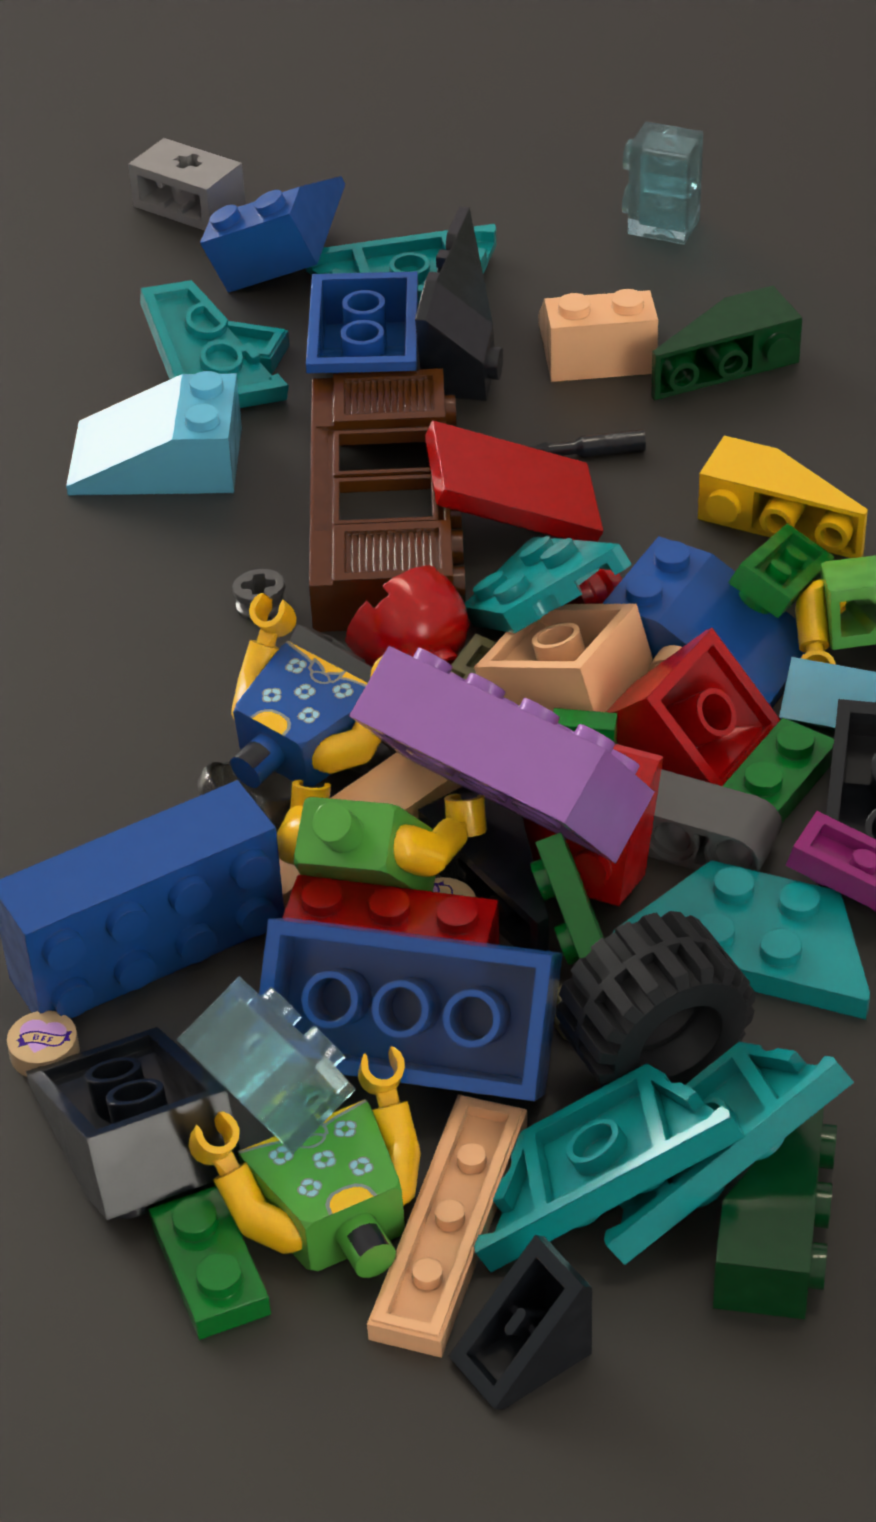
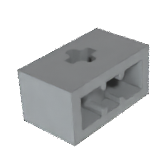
(185, 182)

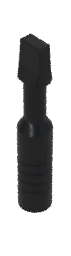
(599, 444)

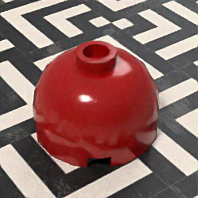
(417, 613)

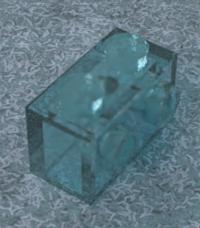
(663, 182)
(267, 1063)

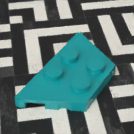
(399, 254)
(538, 580)
(778, 931)
(768, 1098)
(599, 1156)

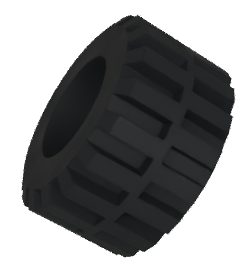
(655, 998)

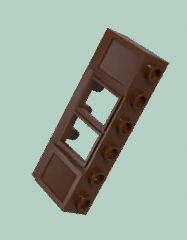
(359, 556)

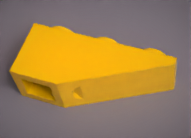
(765, 489)

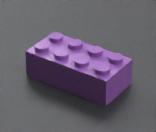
(505, 750)

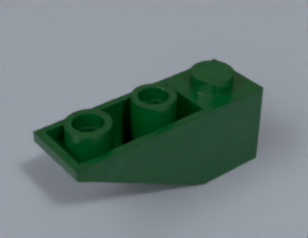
(729, 342)
(768, 1227)

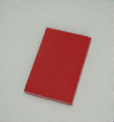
(512, 483)

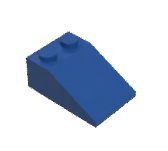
(272, 234)
(363, 322)
(688, 592)

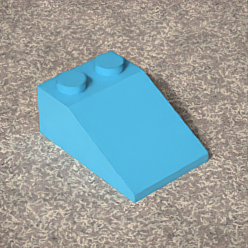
(162, 440)

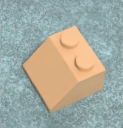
(599, 334)
(571, 657)

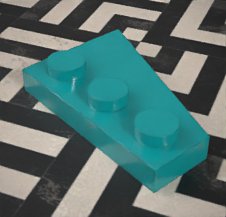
(196, 338)

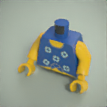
(294, 708)

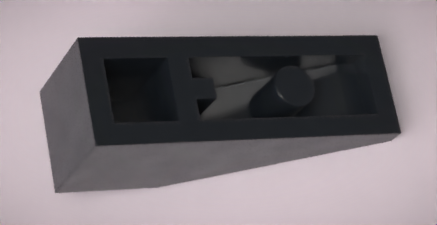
(499, 869)

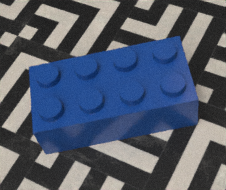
(141, 902)
(452, 1007)

